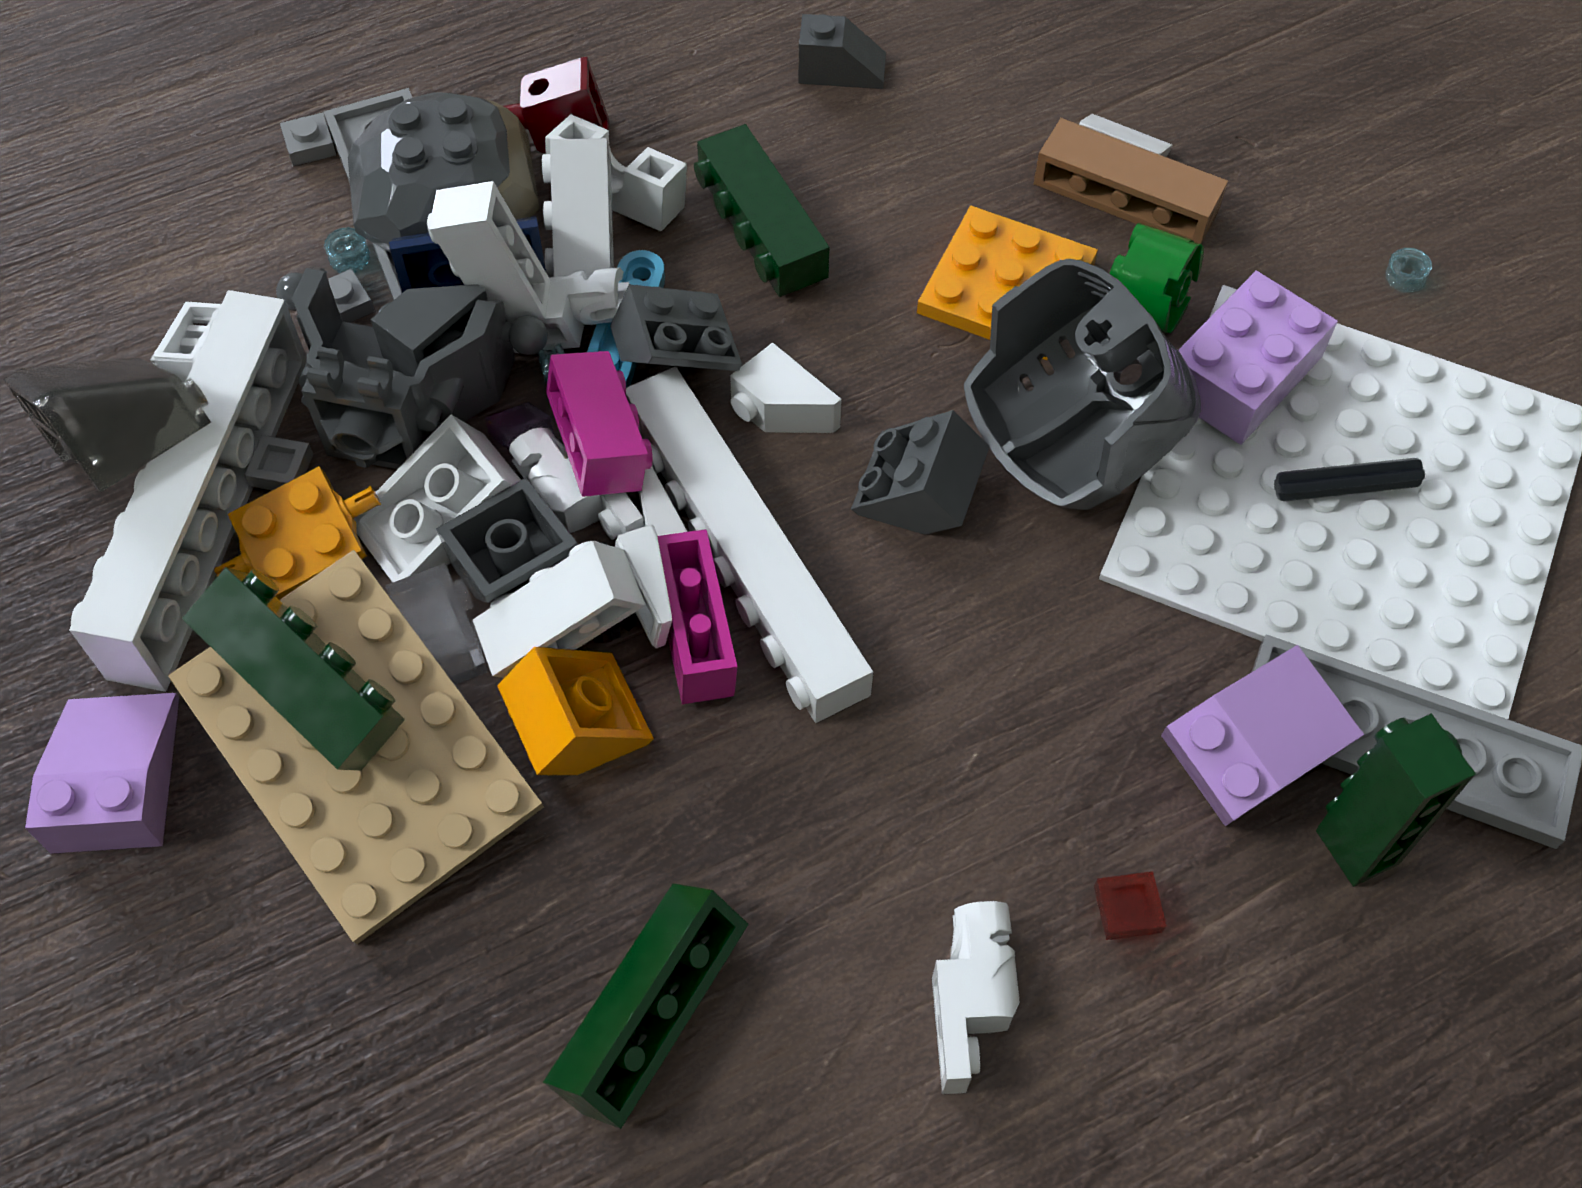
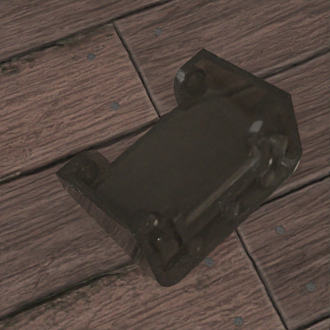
(109, 413)

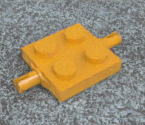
(298, 530)

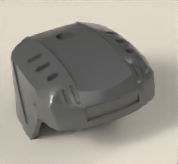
(1079, 429)

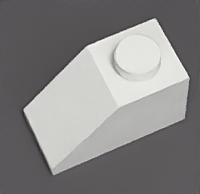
(783, 395)

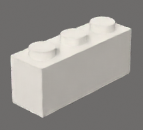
(579, 206)
(489, 248)
(560, 606)

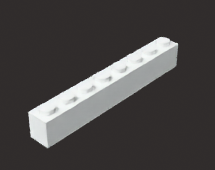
(750, 550)

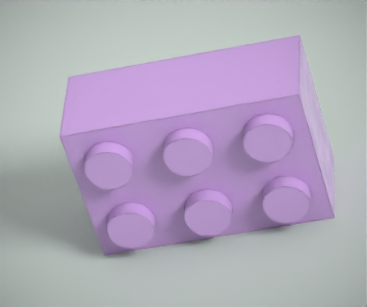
(1254, 354)

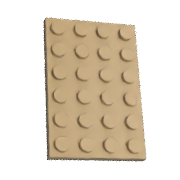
(421, 802)

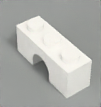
(647, 189)

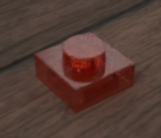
(1129, 905)

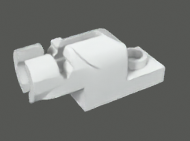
(581, 302)
(547, 467)
(973, 989)

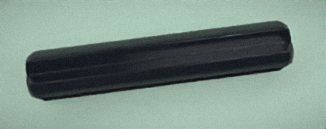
(1349, 479)

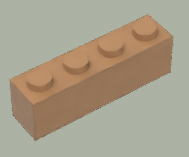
(1129, 181)

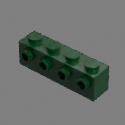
(762, 210)
(294, 668)
(1393, 797)
(646, 1004)

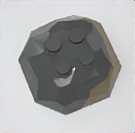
(430, 147)

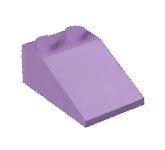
(1260, 734)
(105, 775)

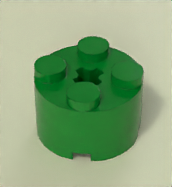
(1160, 272)

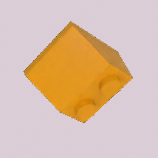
(572, 710)

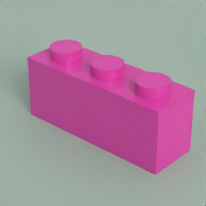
(597, 423)
(699, 625)

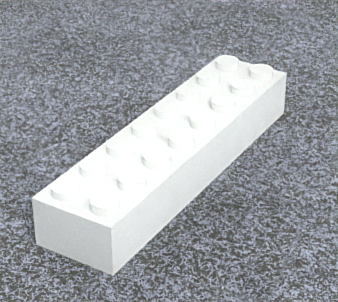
(182, 499)

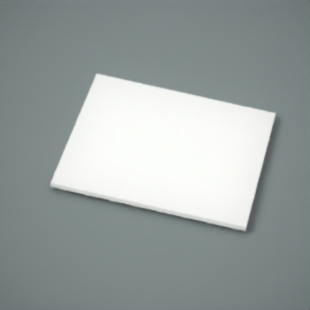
(1396, 581)

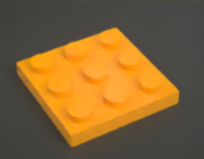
(985, 263)

